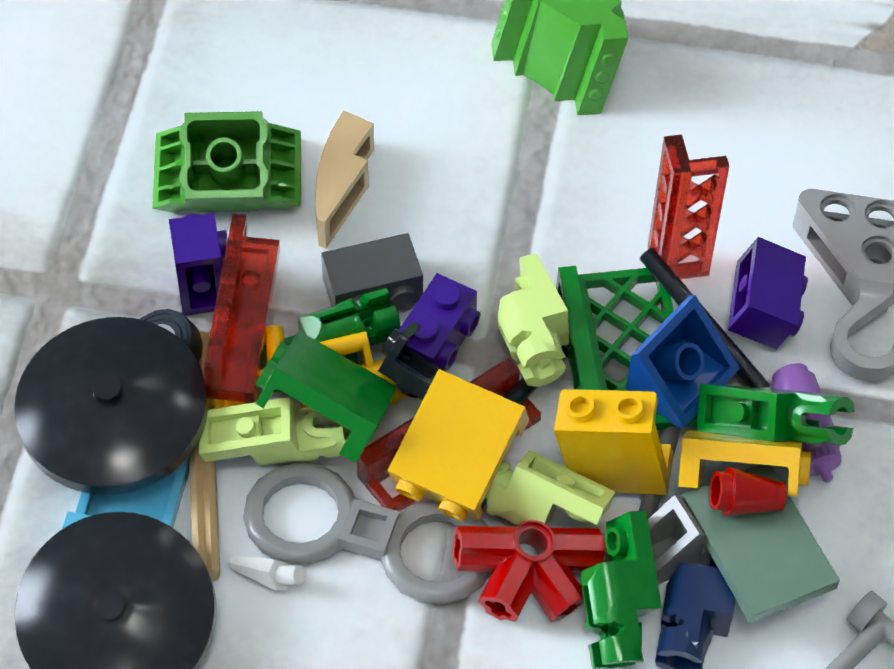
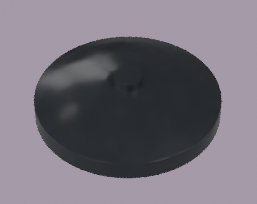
(111, 405)
(116, 597)

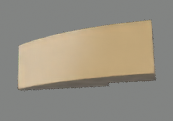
(342, 174)

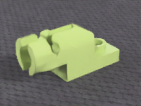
(535, 324)
(270, 434)
(541, 486)

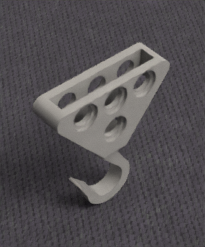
(860, 262)

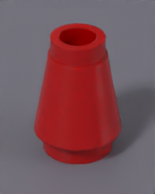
(745, 493)

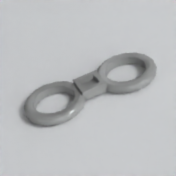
(358, 529)

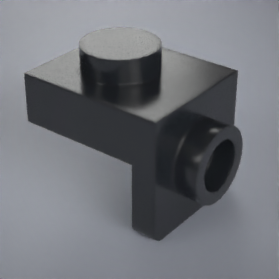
(405, 366)

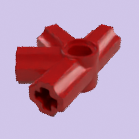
(519, 574)

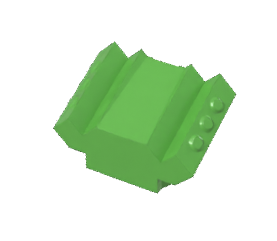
(564, 46)
(227, 164)

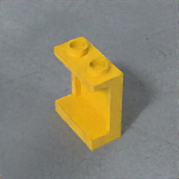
(614, 439)
(456, 445)
(703, 446)

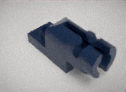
(693, 611)

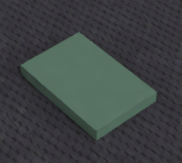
(763, 556)

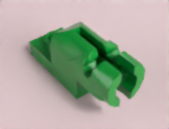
(347, 318)
(770, 414)
(621, 592)

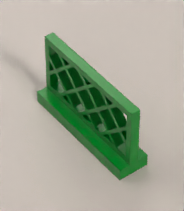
(584, 344)

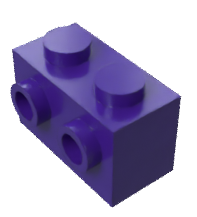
(198, 260)
(768, 293)
(446, 318)

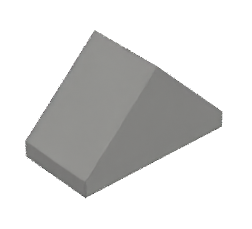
(674, 537)

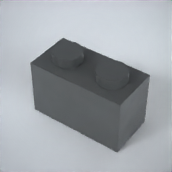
(371, 267)

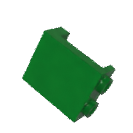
(329, 386)

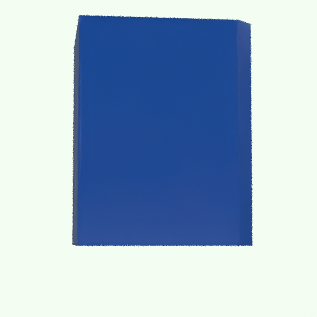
(679, 358)

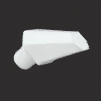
(269, 572)

